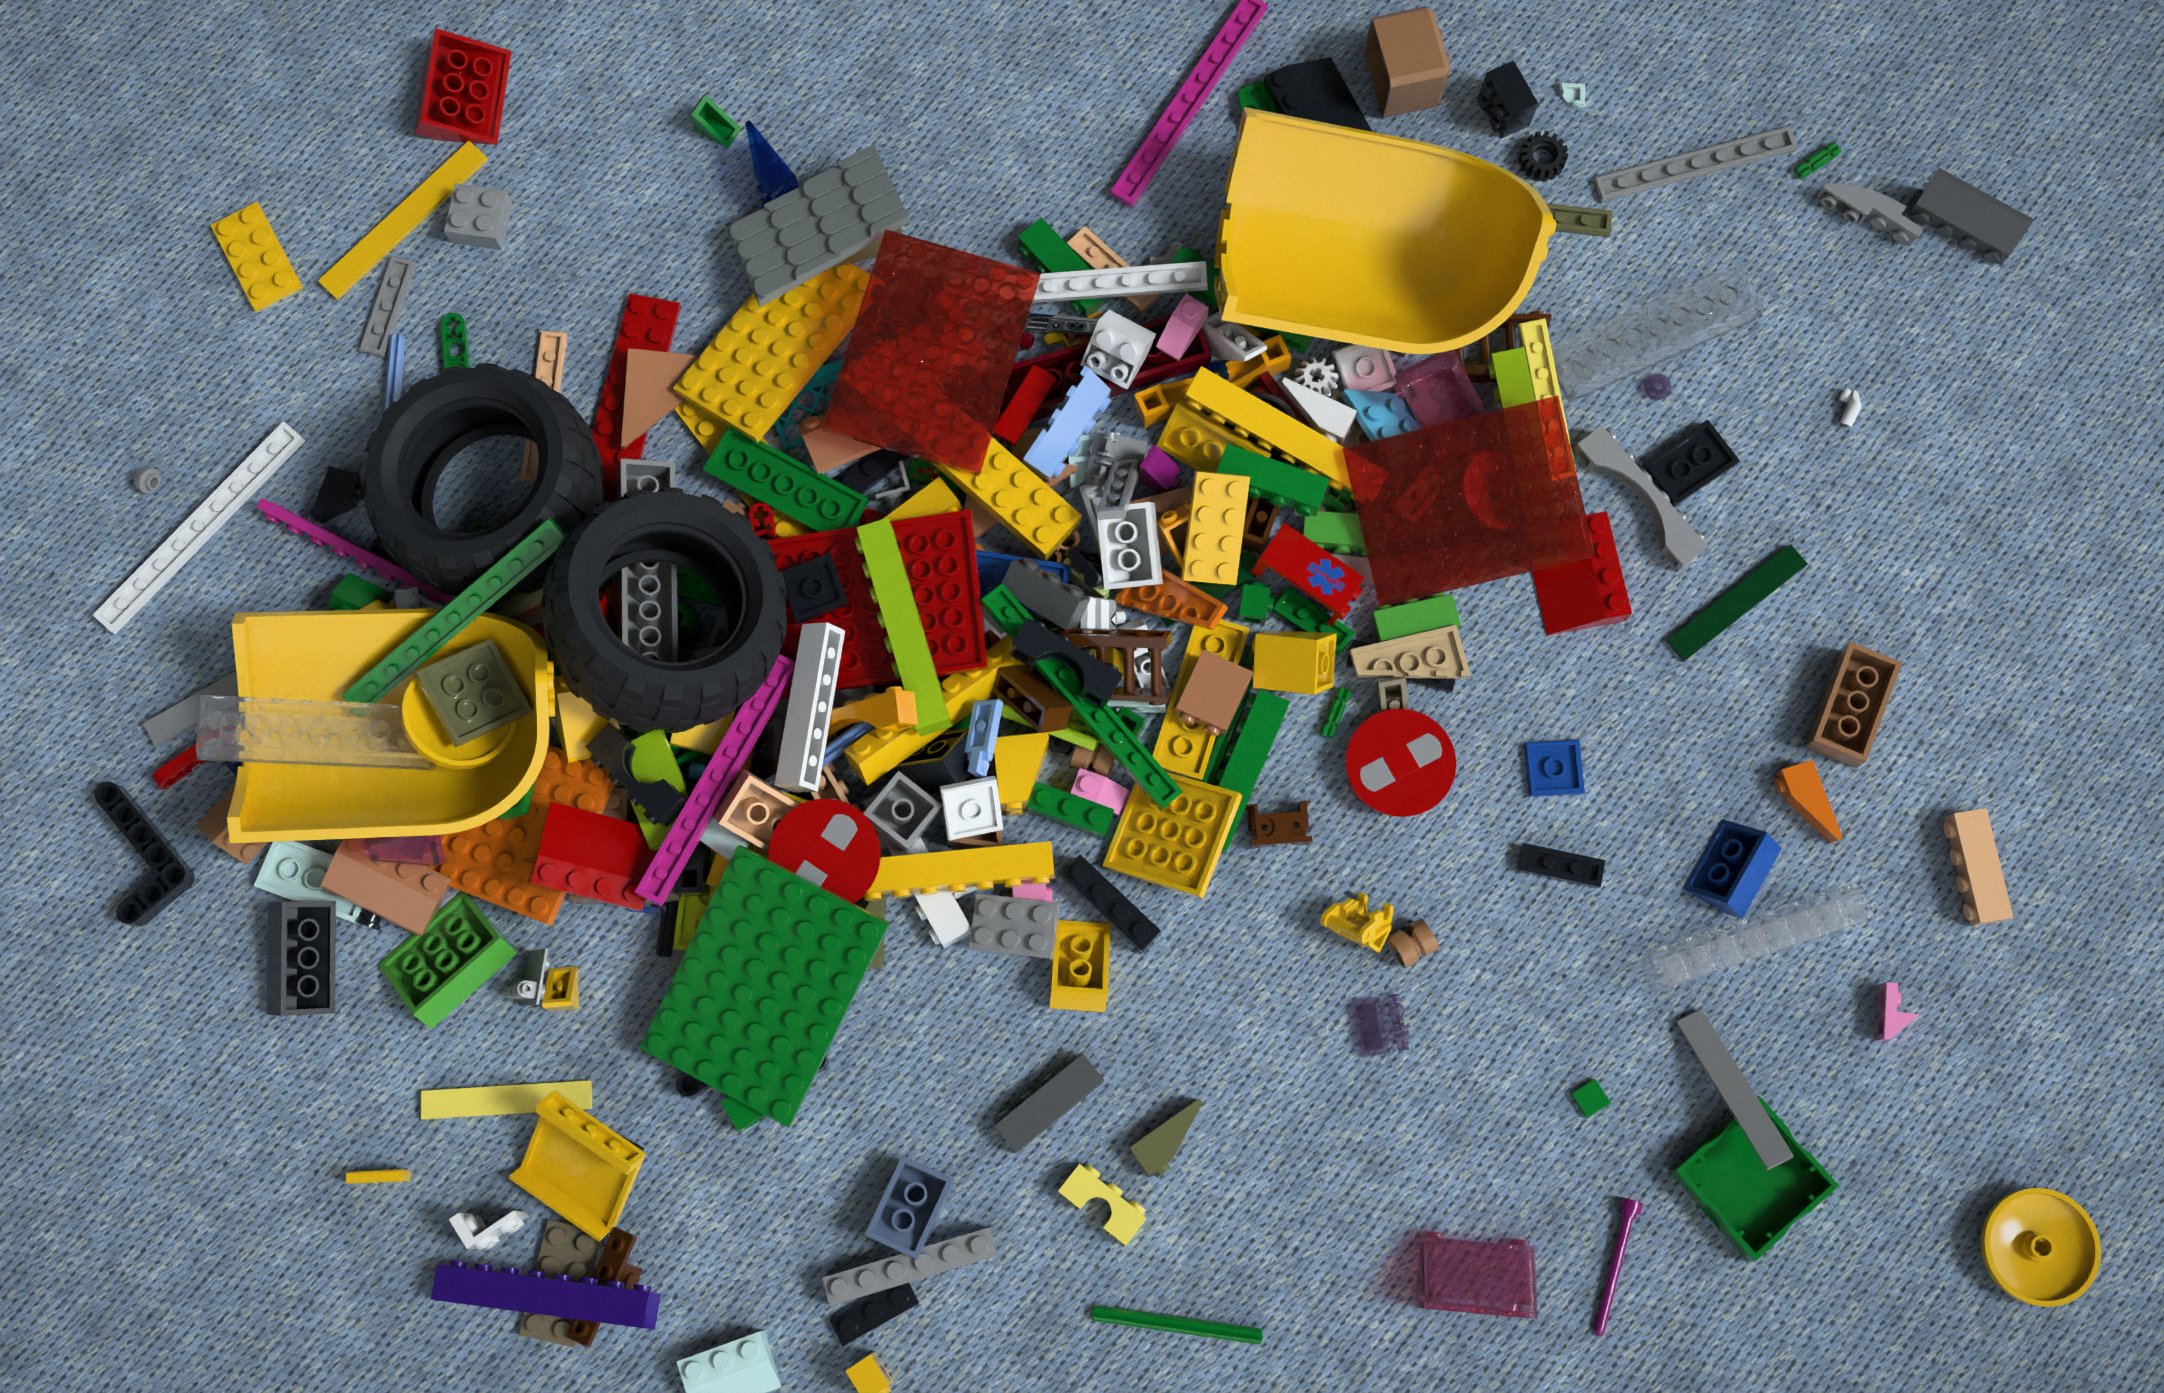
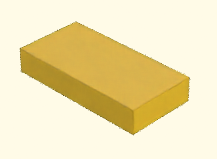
(379, 1176)

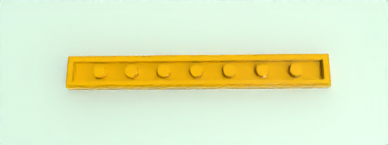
(402, 220)

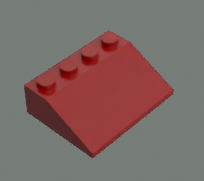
(462, 89)
(1586, 590)
(591, 856)

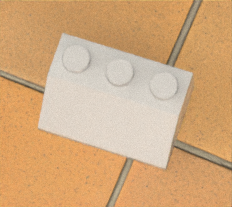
(1130, 548)

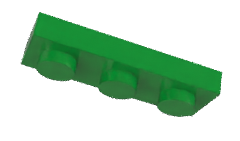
(1310, 618)

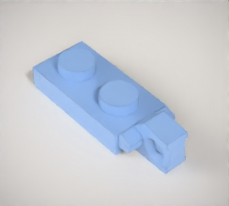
(982, 735)

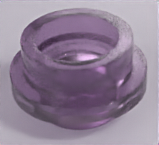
(1654, 393)

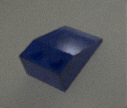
(770, 170)

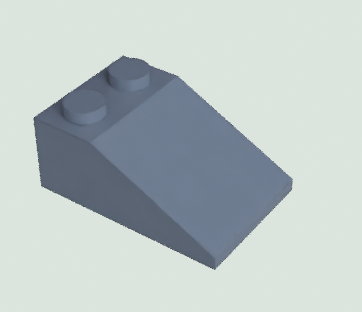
(910, 1207)

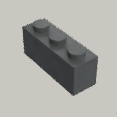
(1046, 593)

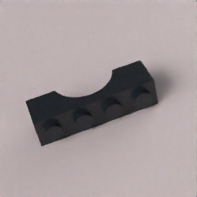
(1095, 678)
(615, 753)
(1111, 904)

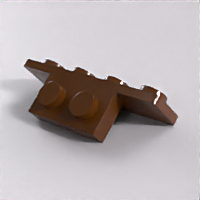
(610, 1267)

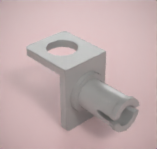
(895, 497)

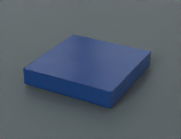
(1554, 768)

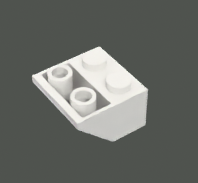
(1117, 348)

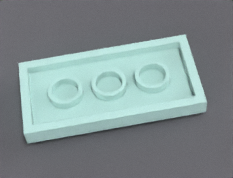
(297, 874)

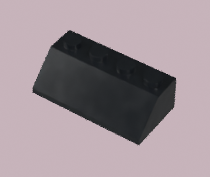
(301, 958)

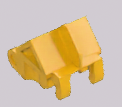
(1358, 925)

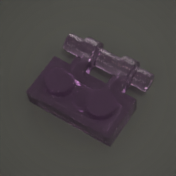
(1371, 1026)

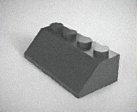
(1970, 216)

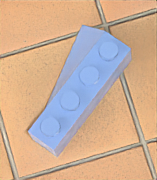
(1068, 426)

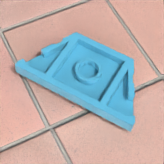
(1380, 413)

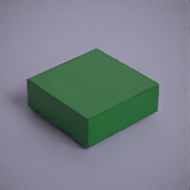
(1590, 1098)

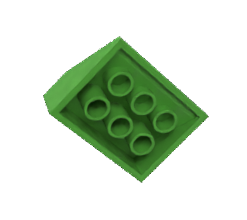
(447, 961)

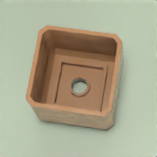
(1406, 61)

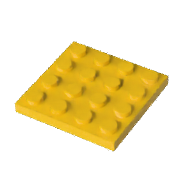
(1176, 844)

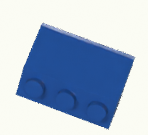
(1733, 867)

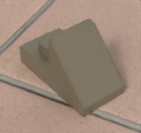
(1392, 693)

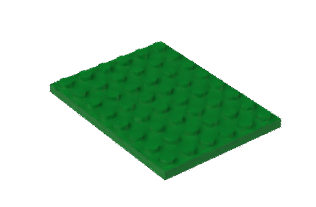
(764, 985)

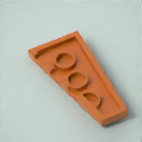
(1175, 601)

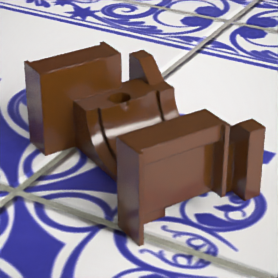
(1279, 827)

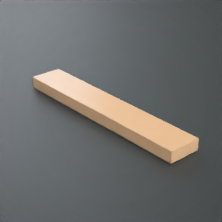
(549, 370)

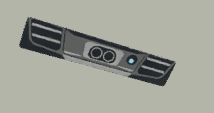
(1061, 324)

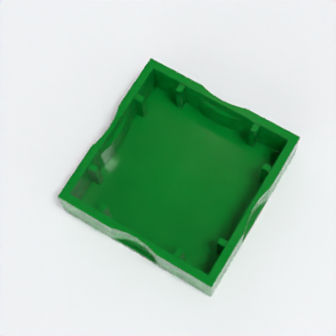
(1743, 1197)

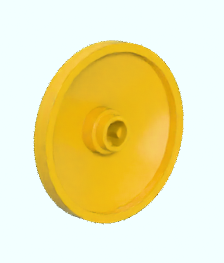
(432, 742)
(2040, 1247)

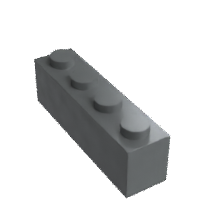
(1049, 1103)

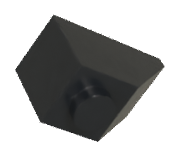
(337, 495)

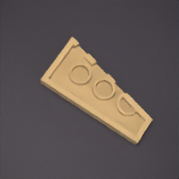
(1419, 655)

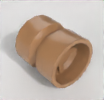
(1099, 760)
(1412, 943)

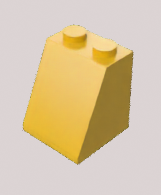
(1294, 661)
(576, 722)
(1018, 768)

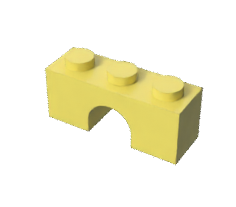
(1125, 1216)

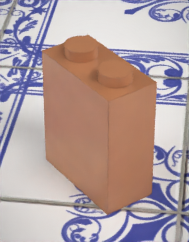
(1213, 693)

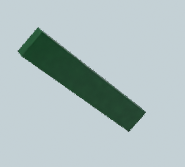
(1737, 602)

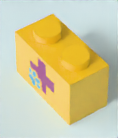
(870, 1375)

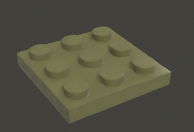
(473, 692)

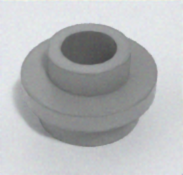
(147, 480)

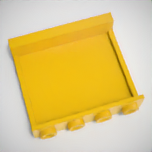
(578, 1166)

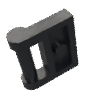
(1088, 564)

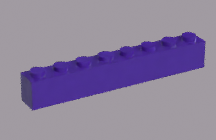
(546, 1296)

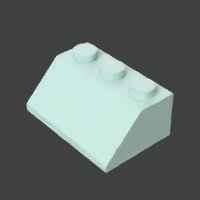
(732, 1368)

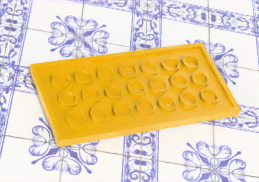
(773, 350)

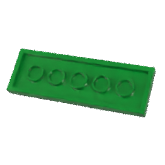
(784, 483)

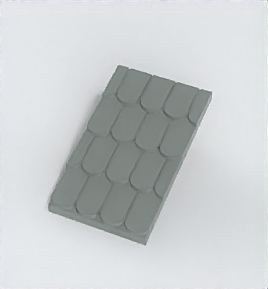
(818, 226)

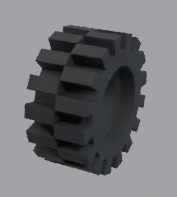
(1547, 143)

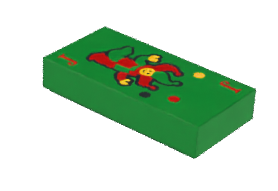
(925, 473)

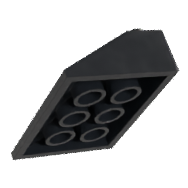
(1315, 93)

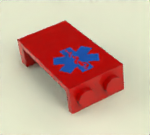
(1311, 571)

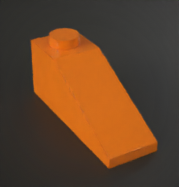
(1806, 794)

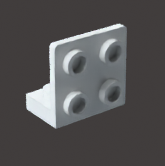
(477, 1236)

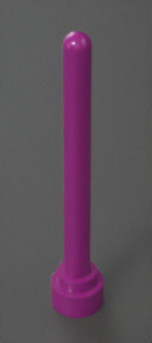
(1629, 1210)

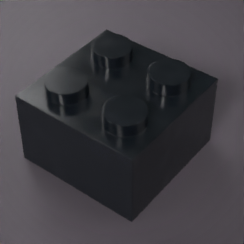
(1507, 99)

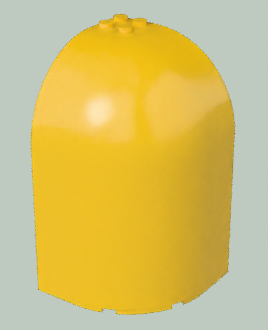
(1372, 237)
(320, 658)

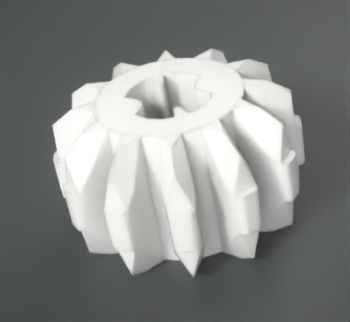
(1325, 373)

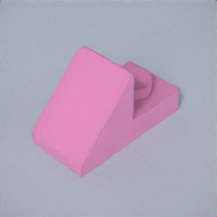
(1888, 1019)

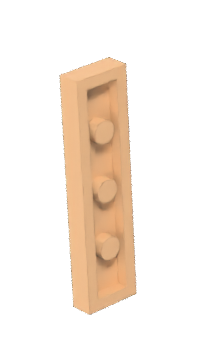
(1100, 256)

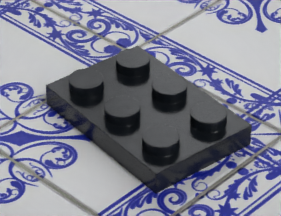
(1691, 463)

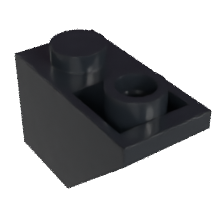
(695, 873)

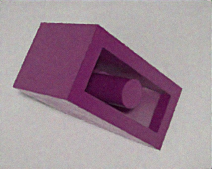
(1159, 472)

